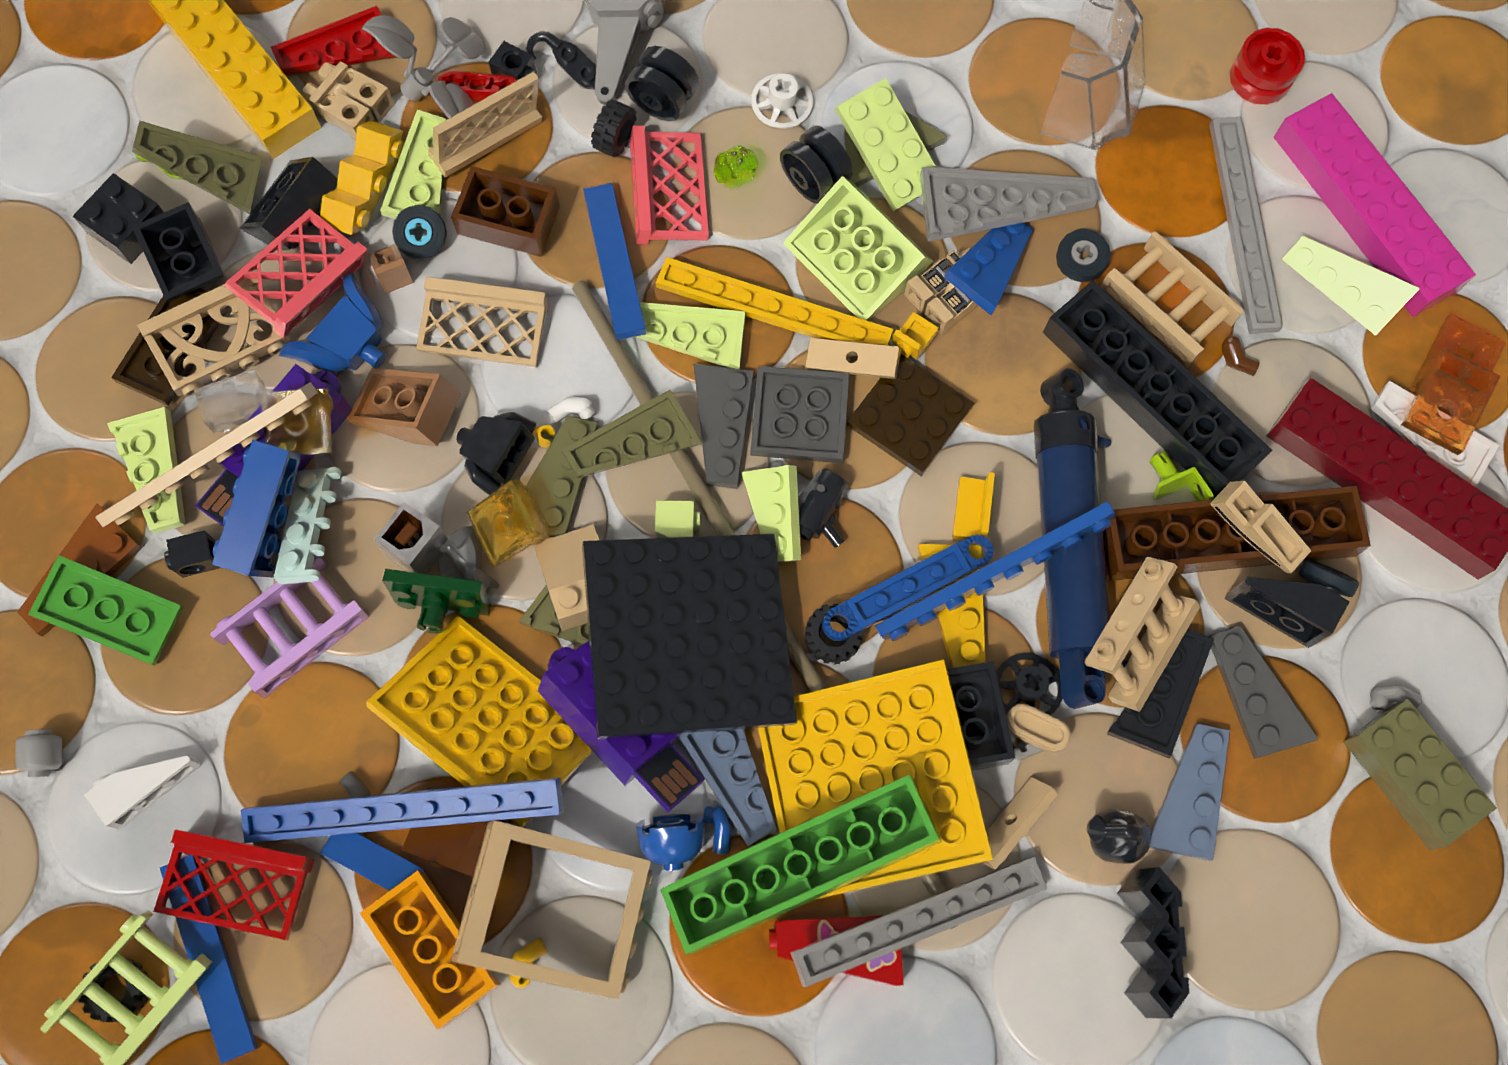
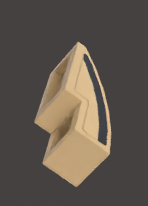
(1261, 525)

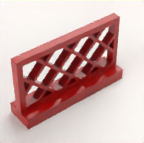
(239, 854)

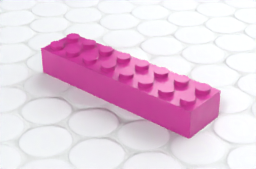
(1372, 202)

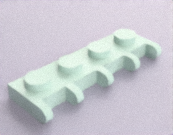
(304, 526)

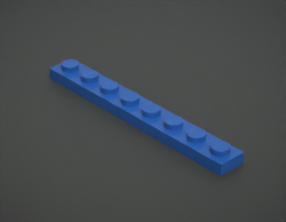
(1007, 566)

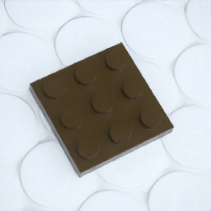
(910, 415)

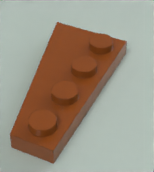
(94, 547)

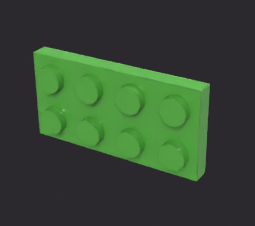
(106, 610)

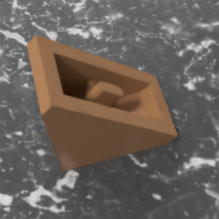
(390, 268)

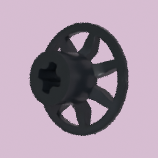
(1030, 682)

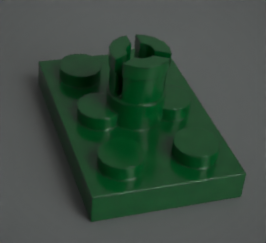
(436, 596)

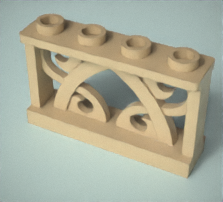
(191, 312)

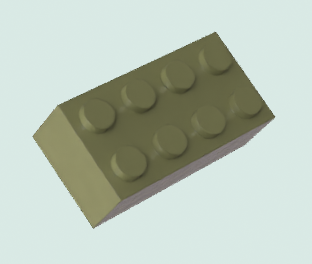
(1420, 775)

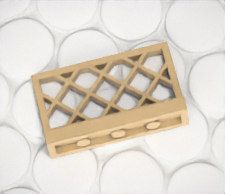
(486, 125)
(482, 296)

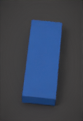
(369, 859)

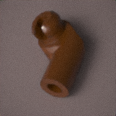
(1235, 356)

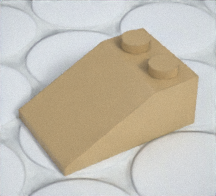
(564, 574)

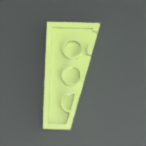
(1355, 286)
(696, 331)

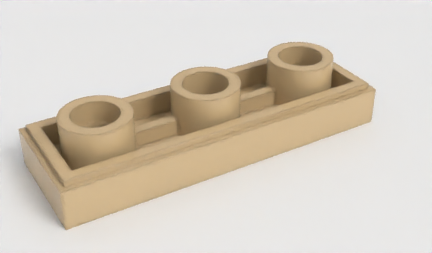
(835, 357)
(1018, 818)

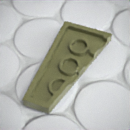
(206, 164)
(638, 435)

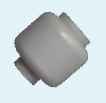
(38, 752)

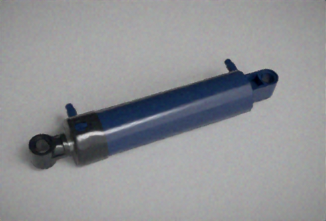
(1076, 576)

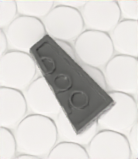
(723, 415)
(1259, 700)

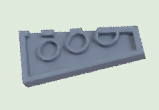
(733, 778)

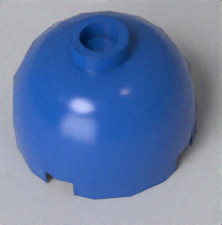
(671, 839)

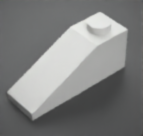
(129, 792)

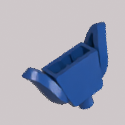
(344, 336)

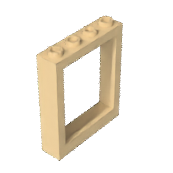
(483, 894)

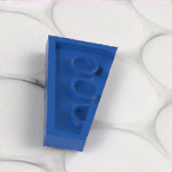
(989, 265)

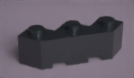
(1155, 943)

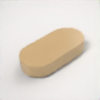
(1038, 728)

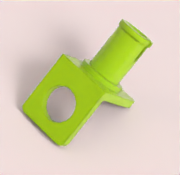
(1174, 480)

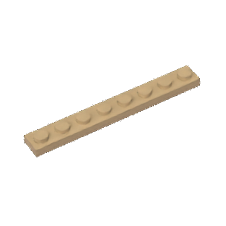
(219, 450)

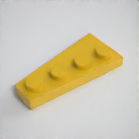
(964, 626)

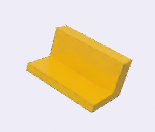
(973, 507)

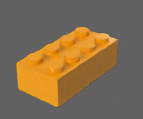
(420, 941)

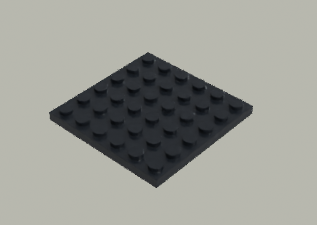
(687, 635)

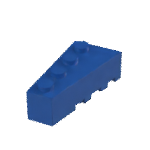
(257, 511)

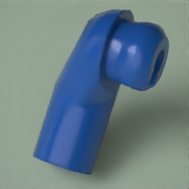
(722, 829)

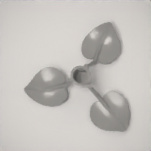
(398, 41)

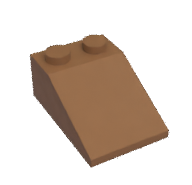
(405, 405)

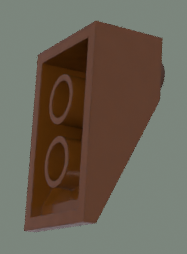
(449, 845)

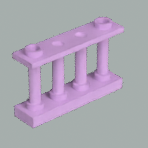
(293, 656)

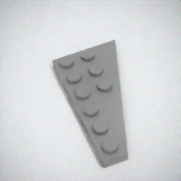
(978, 200)

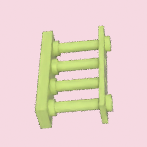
(161, 998)

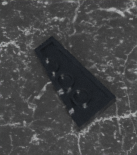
(1165, 709)

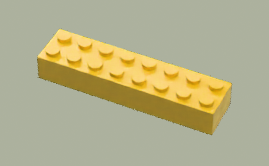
(240, 71)

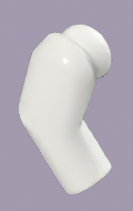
(572, 405)

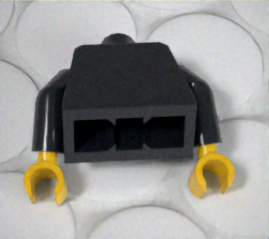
(498, 447)

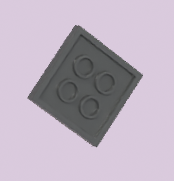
(800, 414)

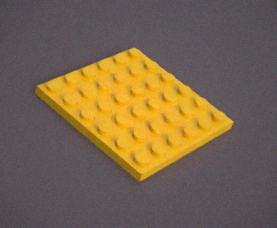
(868, 737)

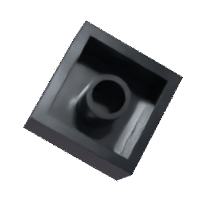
(113, 212)

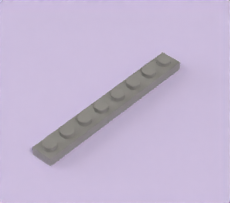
(1245, 226)
(917, 921)

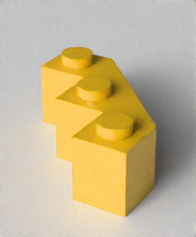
(362, 177)

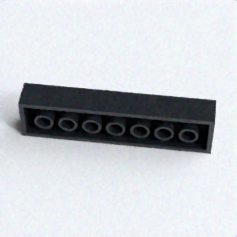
(1155, 389)

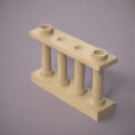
(1162, 325)
(1158, 642)

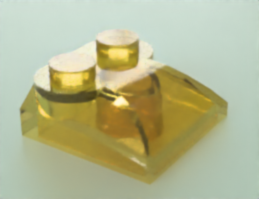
(305, 432)
(508, 522)

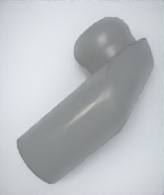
(1396, 693)

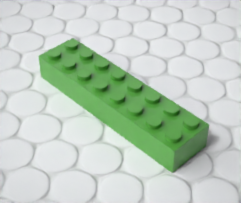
(800, 865)

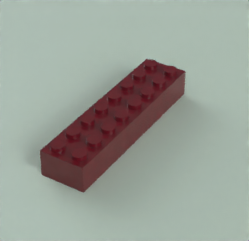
(1394, 478)

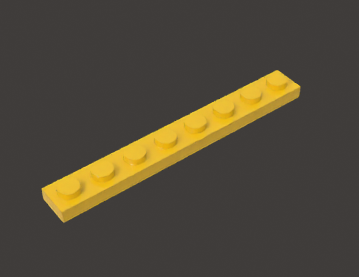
(768, 305)

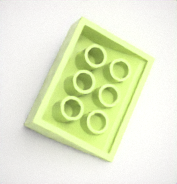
(856, 250)

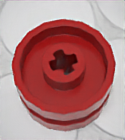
(1267, 66)

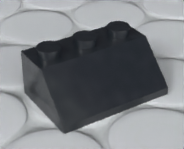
(288, 198)

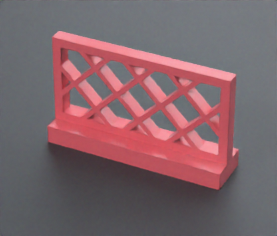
(644, 179)
(314, 293)

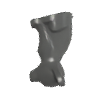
(467, 555)

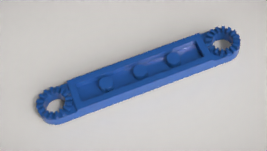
(907, 587)

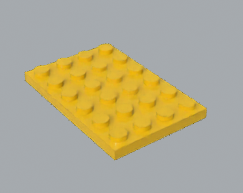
(478, 713)

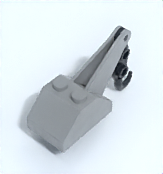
(618, 32)

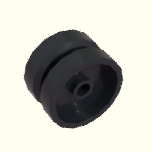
(662, 83)
(815, 163)

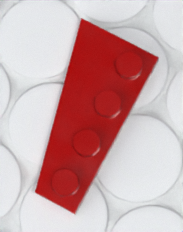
(332, 43)

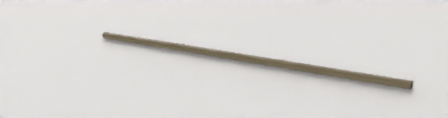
(702, 494)

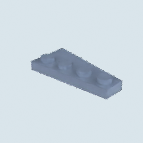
(1192, 805)

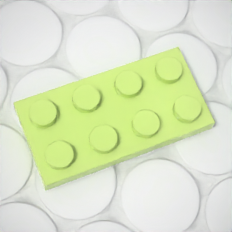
(886, 142)

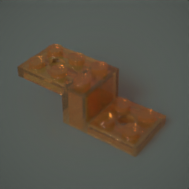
(1455, 384)

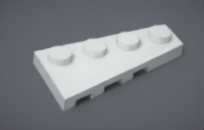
(1470, 464)

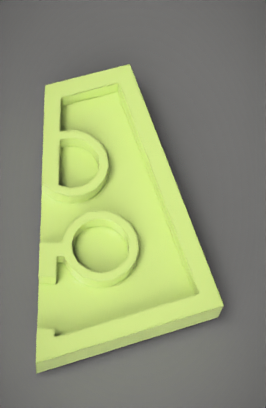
(776, 507)

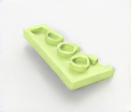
(416, 175)
(149, 452)

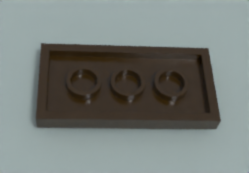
(139, 366)

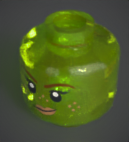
(735, 166)

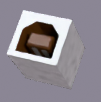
(411, 540)

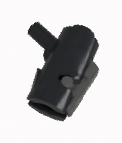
(817, 505)

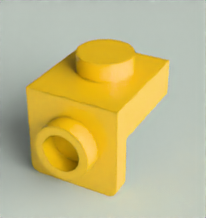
(914, 336)

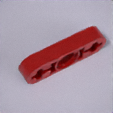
(468, 81)

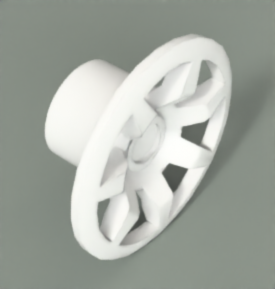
(782, 97)

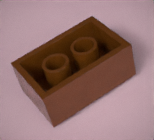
(505, 211)

